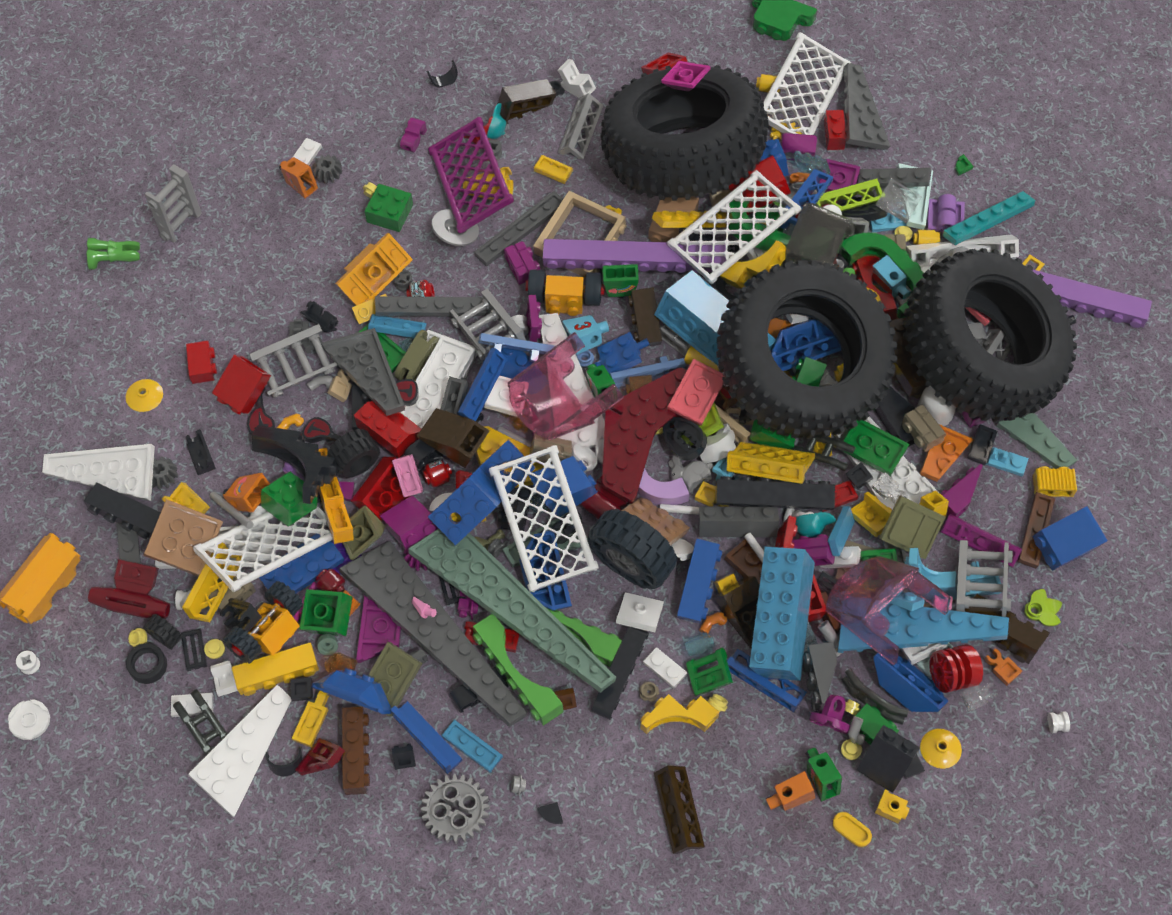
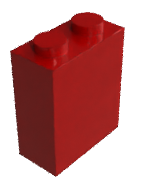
(241, 384)

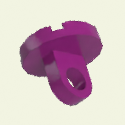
(830, 717)

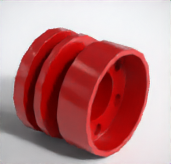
(956, 668)

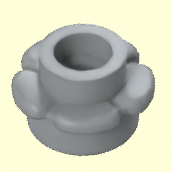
(518, 784)

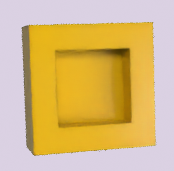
(725, 582)

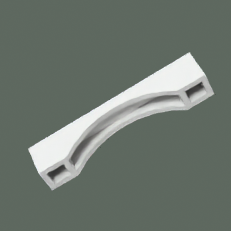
(927, 254)

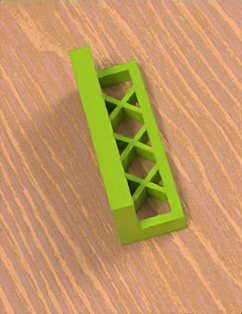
(850, 191)

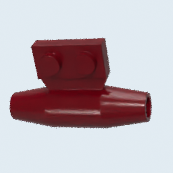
(602, 501)
(131, 592)

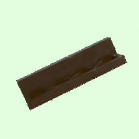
(675, 808)

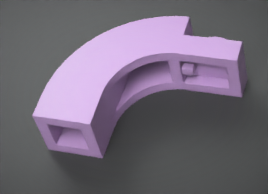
(659, 493)

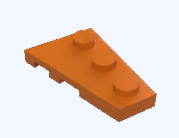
(944, 454)

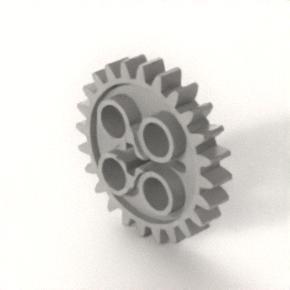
(445, 824)

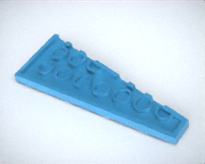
(929, 627)

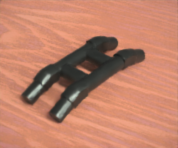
(824, 457)
(867, 696)
(192, 724)

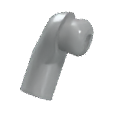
(318, 381)
(854, 729)

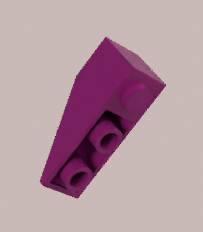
(962, 492)

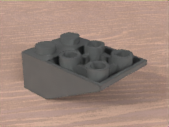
(820, 666)

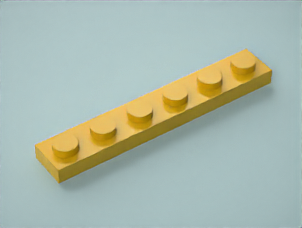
(684, 219)

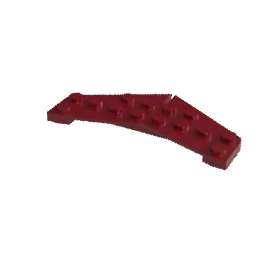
(632, 432)

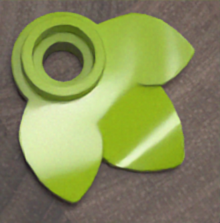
(1046, 608)

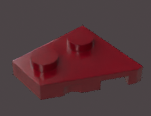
(320, 757)

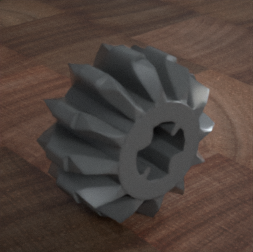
(327, 168)
(163, 473)

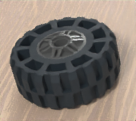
(632, 548)

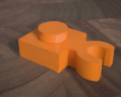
(1004, 669)

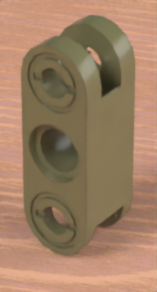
(416, 356)

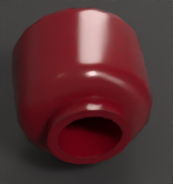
(330, 581)

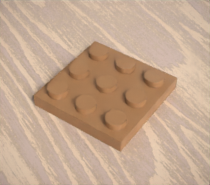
(659, 519)
(177, 533)

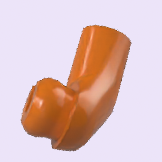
(798, 177)
(712, 619)

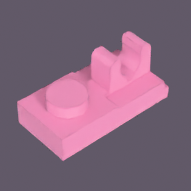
(408, 475)

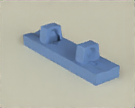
(504, 342)
(657, 370)

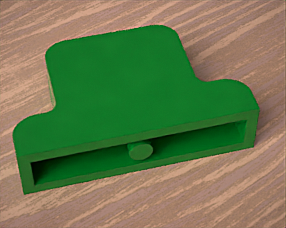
(781, 17)

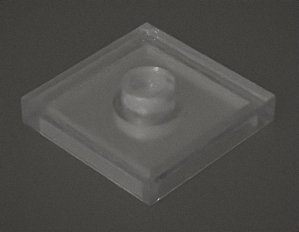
(898, 200)

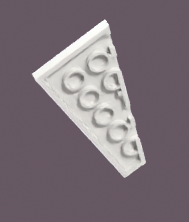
(118, 468)
(235, 760)

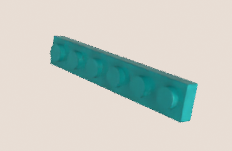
(988, 218)

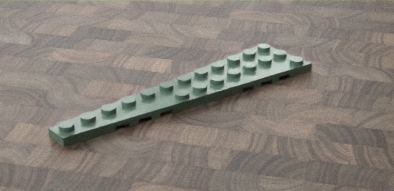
(493, 587)

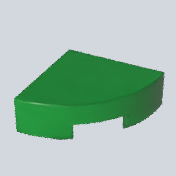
(963, 165)

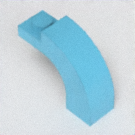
(944, 580)

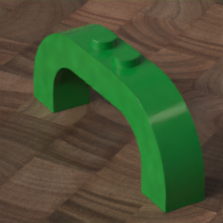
(764, 245)
(879, 245)

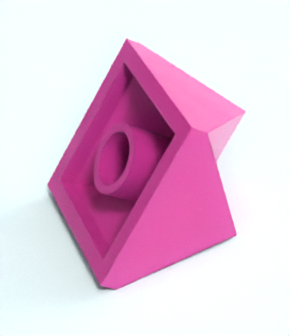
(685, 75)

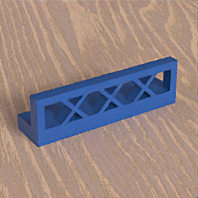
(806, 190)
(483, 384)
(763, 684)
(426, 737)

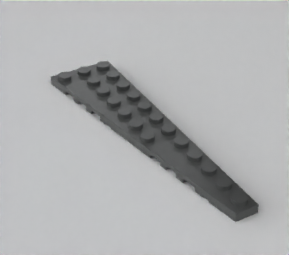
(392, 585)

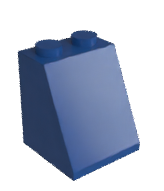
(579, 483)
(1069, 538)

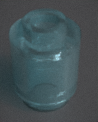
(699, 644)

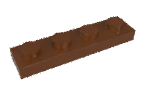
(1038, 519)

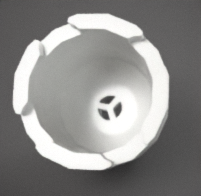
(936, 406)

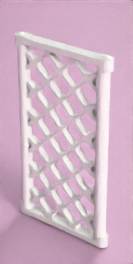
(827, 95)
(736, 195)
(519, 541)
(276, 560)

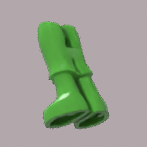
(116, 251)

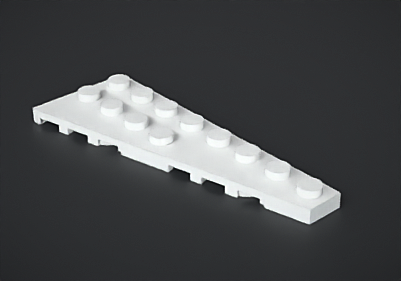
(552, 334)

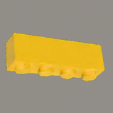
(275, 669)

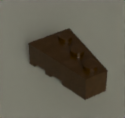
(643, 310)

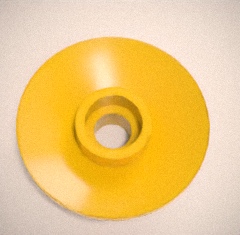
(145, 401)
(940, 757)

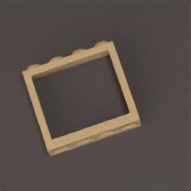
(563, 211)

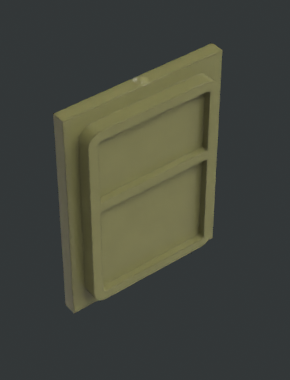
(912, 526)

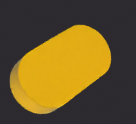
(852, 829)

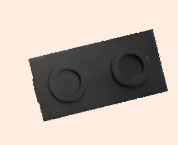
(314, 314)

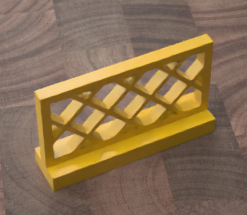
(765, 466)

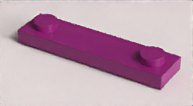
(977, 538)

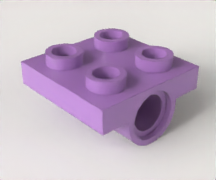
(944, 213)

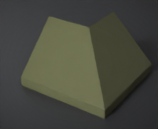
(366, 531)

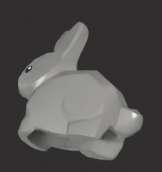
(692, 474)

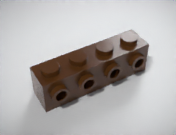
(355, 756)

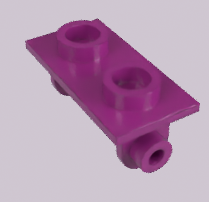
(467, 607)

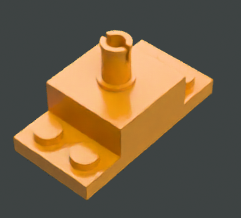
(373, 269)

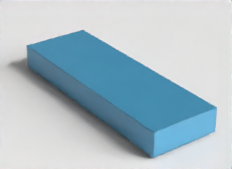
(396, 326)
(841, 531)
(472, 746)

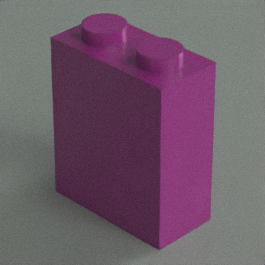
(408, 522)

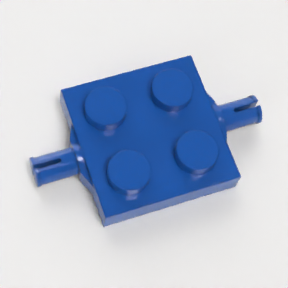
(621, 353)

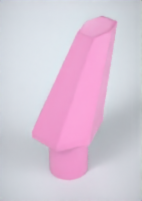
(423, 608)

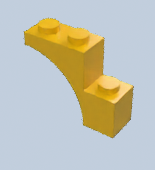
(742, 271)
(667, 709)

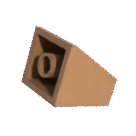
(659, 234)

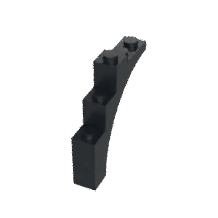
(302, 456)

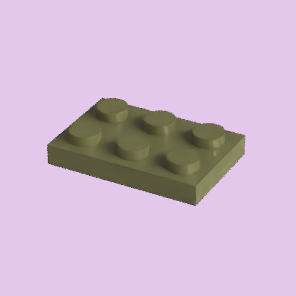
(395, 672)

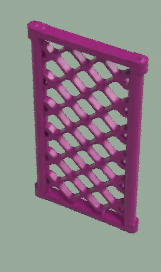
(451, 192)

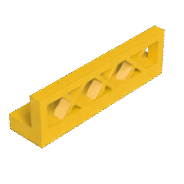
(204, 585)

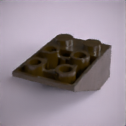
(453, 435)
(740, 606)

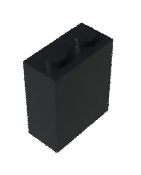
(888, 758)

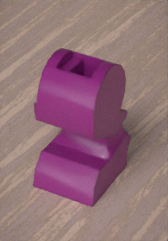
(411, 138)

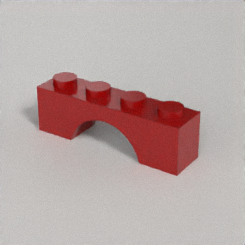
(864, 270)

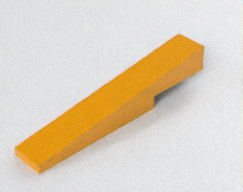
(335, 509)

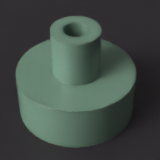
(327, 644)

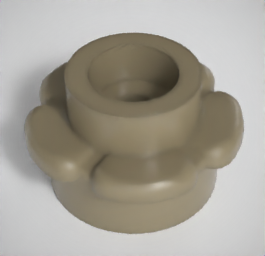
(649, 686)

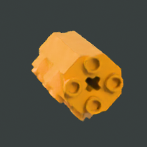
(37, 580)

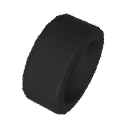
(153, 676)

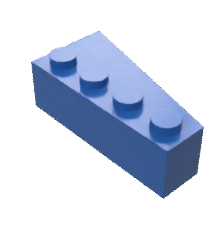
(699, 580)

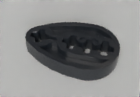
(868, 212)
(678, 445)

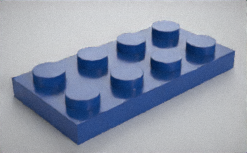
(304, 569)

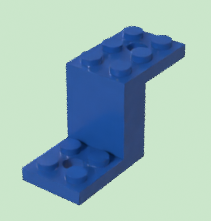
(477, 495)

